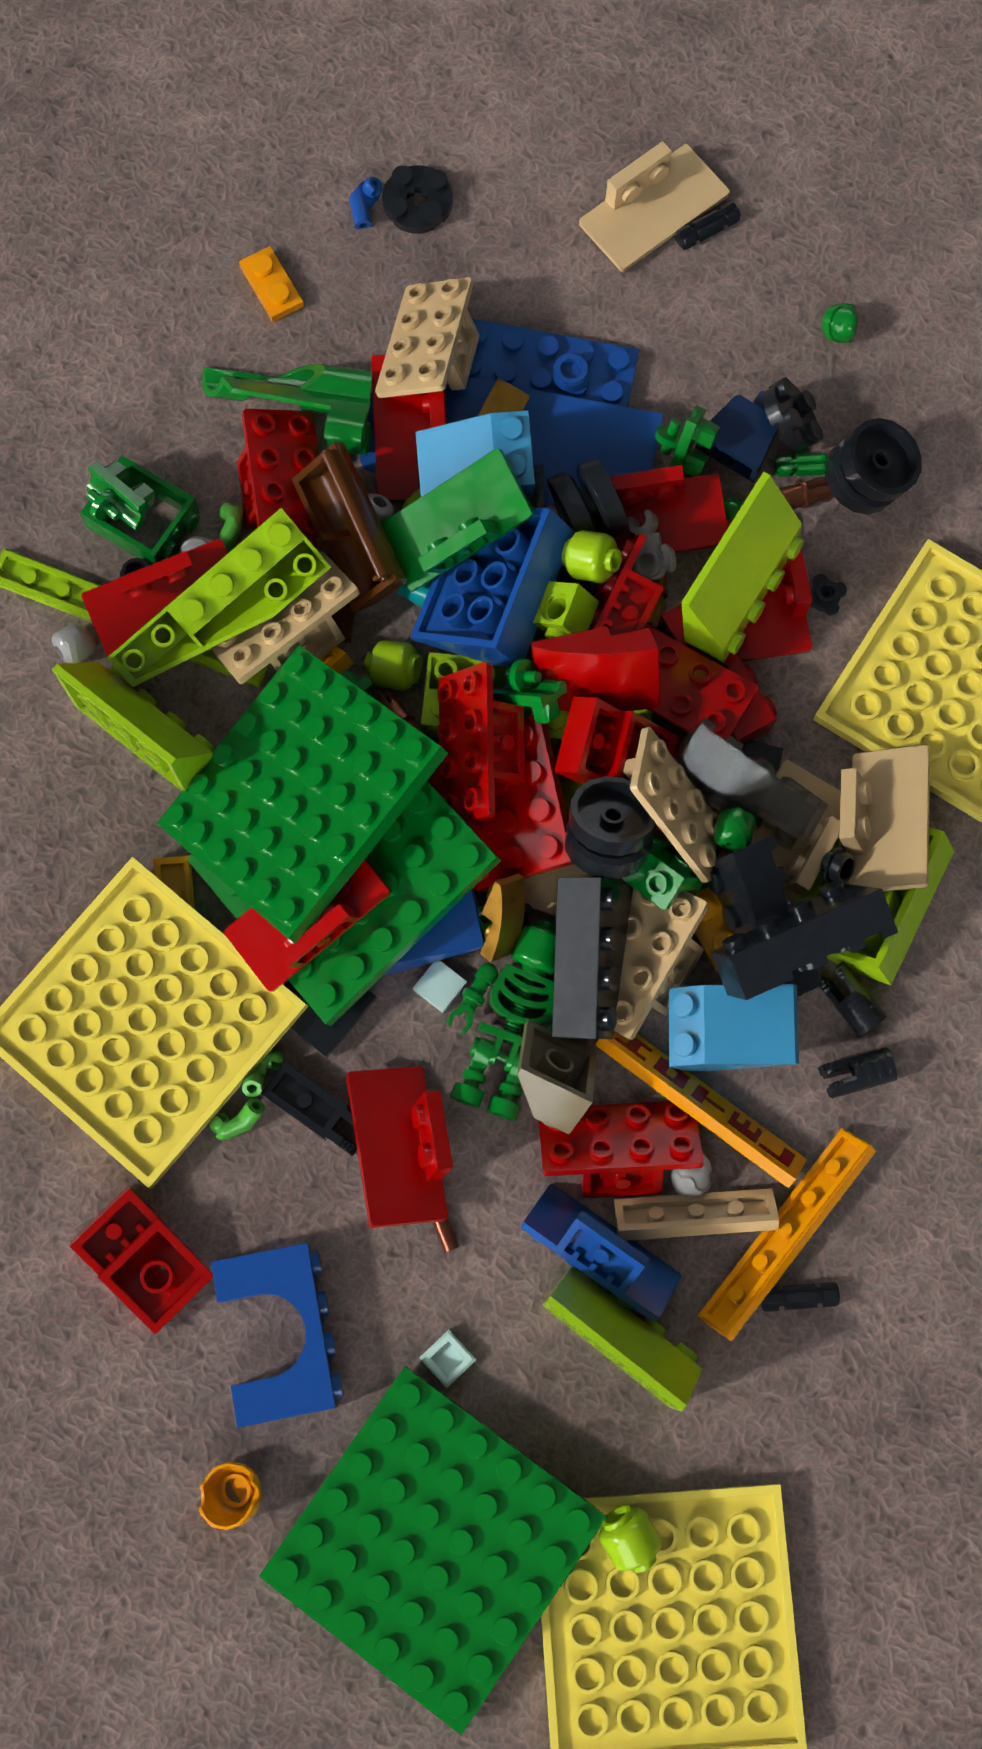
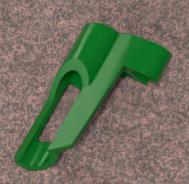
(323, 389)

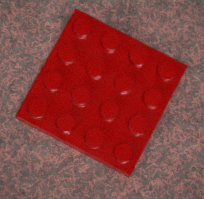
(528, 816)

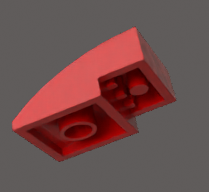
(595, 664)
(602, 739)
(141, 1259)

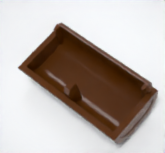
(349, 525)

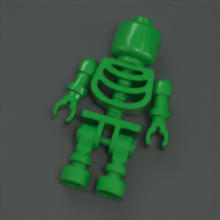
(534, 960)

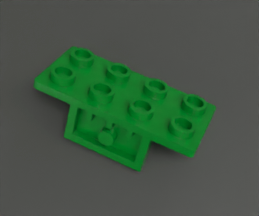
(457, 519)

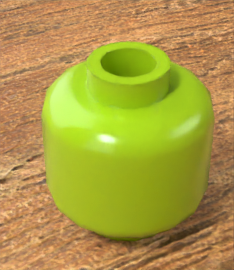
(591, 556)
(394, 665)
(630, 1539)

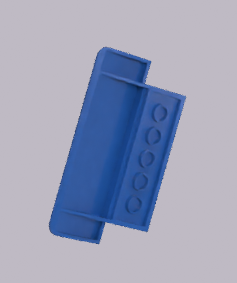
(562, 423)

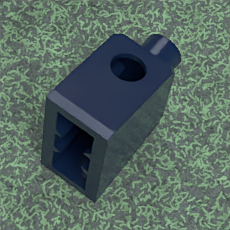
(743, 436)

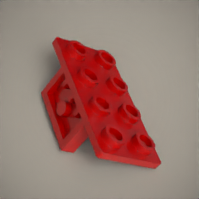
(395, 435)
(276, 451)
(687, 508)
(626, 596)
(134, 599)
(783, 622)
(698, 688)
(481, 742)
(277, 958)
(400, 1145)
(623, 1148)

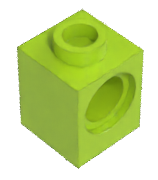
(565, 609)

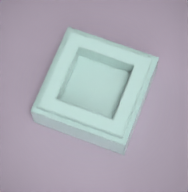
(440, 986)
(447, 1358)

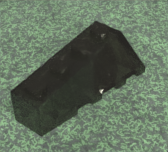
(745, 782)

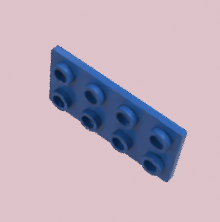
(600, 1253)

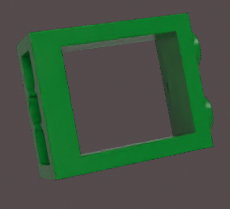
(168, 544)

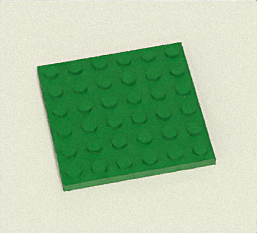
(301, 792)
(429, 866)
(433, 1548)

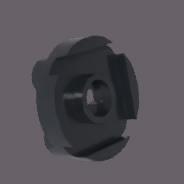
(411, 180)
(793, 413)

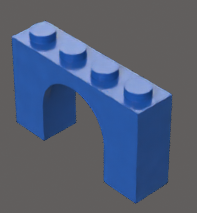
(309, 1382)

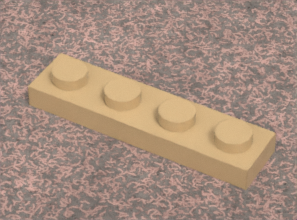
(696, 1215)

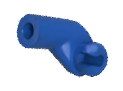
(363, 199)

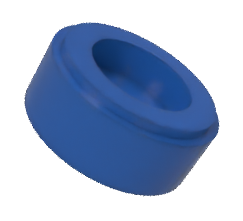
(571, 372)

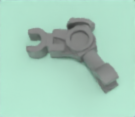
(650, 560)

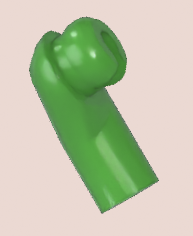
(233, 526)
(254, 1080)
(240, 1124)

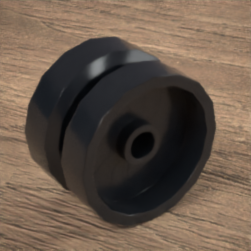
(873, 466)
(593, 502)
(608, 829)

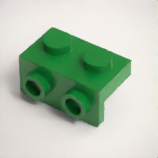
(663, 876)

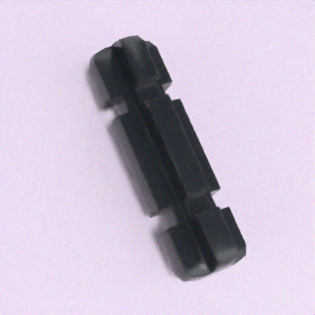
(707, 225)
(801, 1297)

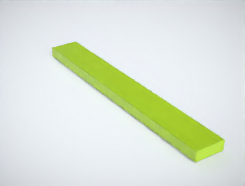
(64, 593)

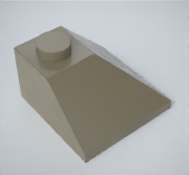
(556, 1077)

